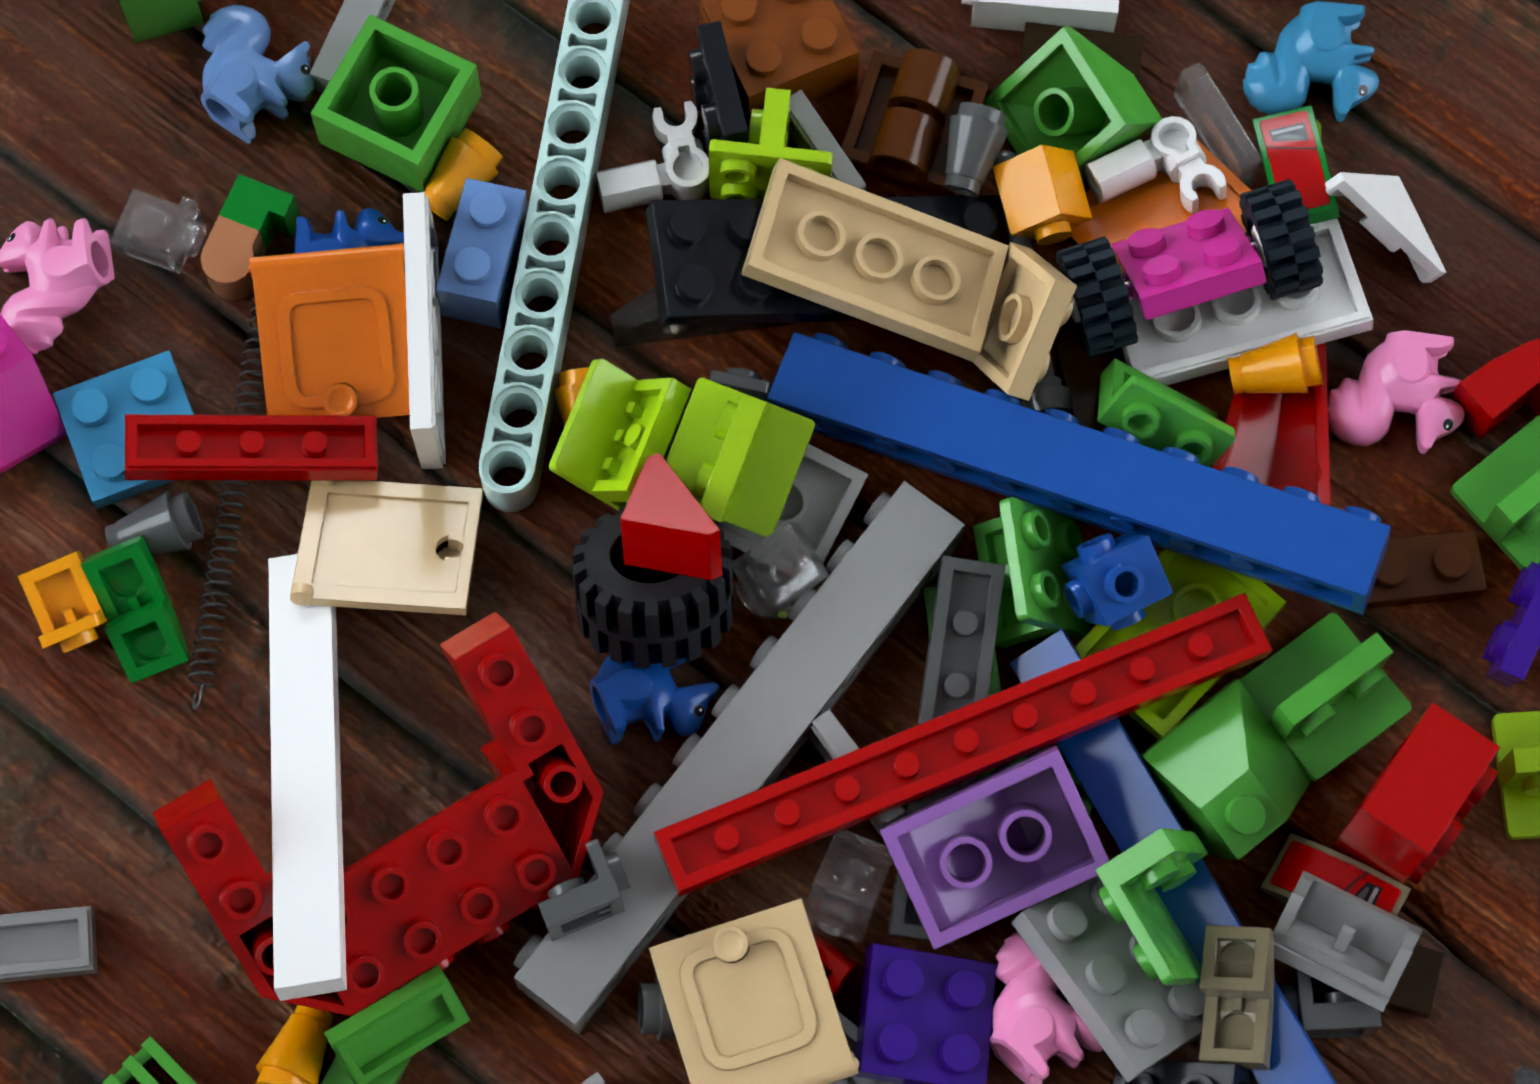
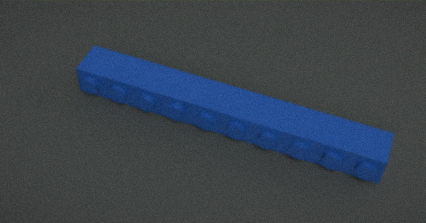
(1084, 472)

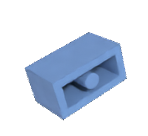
(482, 253)

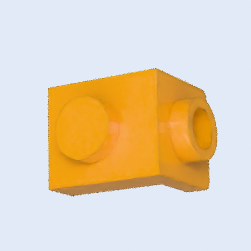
(63, 602)

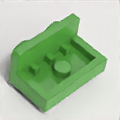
(1160, 414)

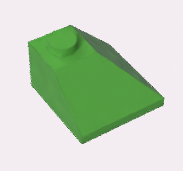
(1073, 100)
(1228, 772)

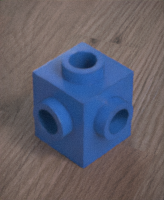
(1115, 580)

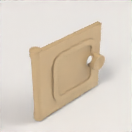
(379, 546)
(759, 1016)

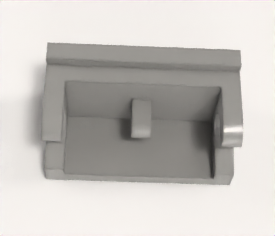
(1344, 941)

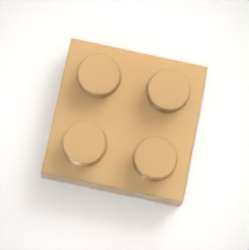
(1024, 321)

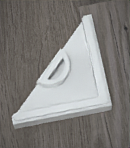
(1390, 218)

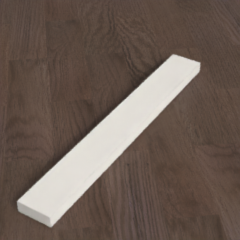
(305, 793)

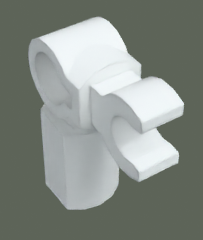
(1169, 150)
(681, 175)

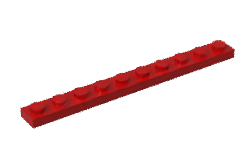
(961, 744)

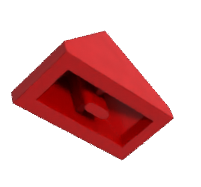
(668, 527)

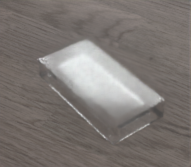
(1216, 123)

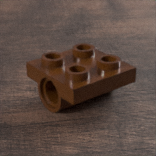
(905, 117)

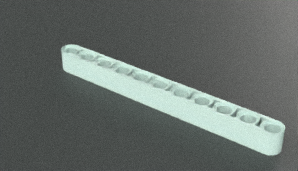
(551, 275)

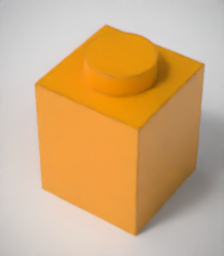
(1042, 194)

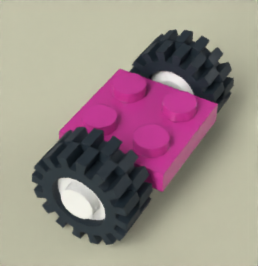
(1191, 265)

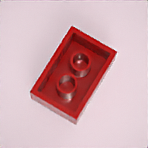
(1420, 798)

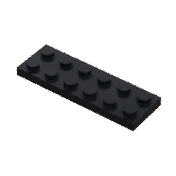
(704, 246)

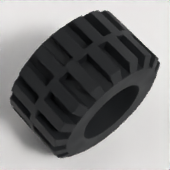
(646, 611)

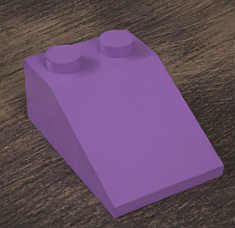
(995, 846)

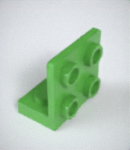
(1131, 896)

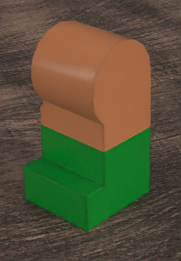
(245, 231)

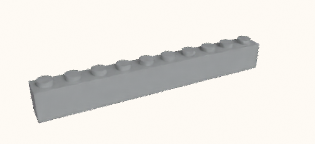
(751, 739)

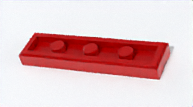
(251, 447)

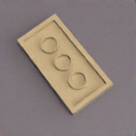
(875, 260)

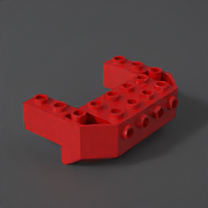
(442, 880)

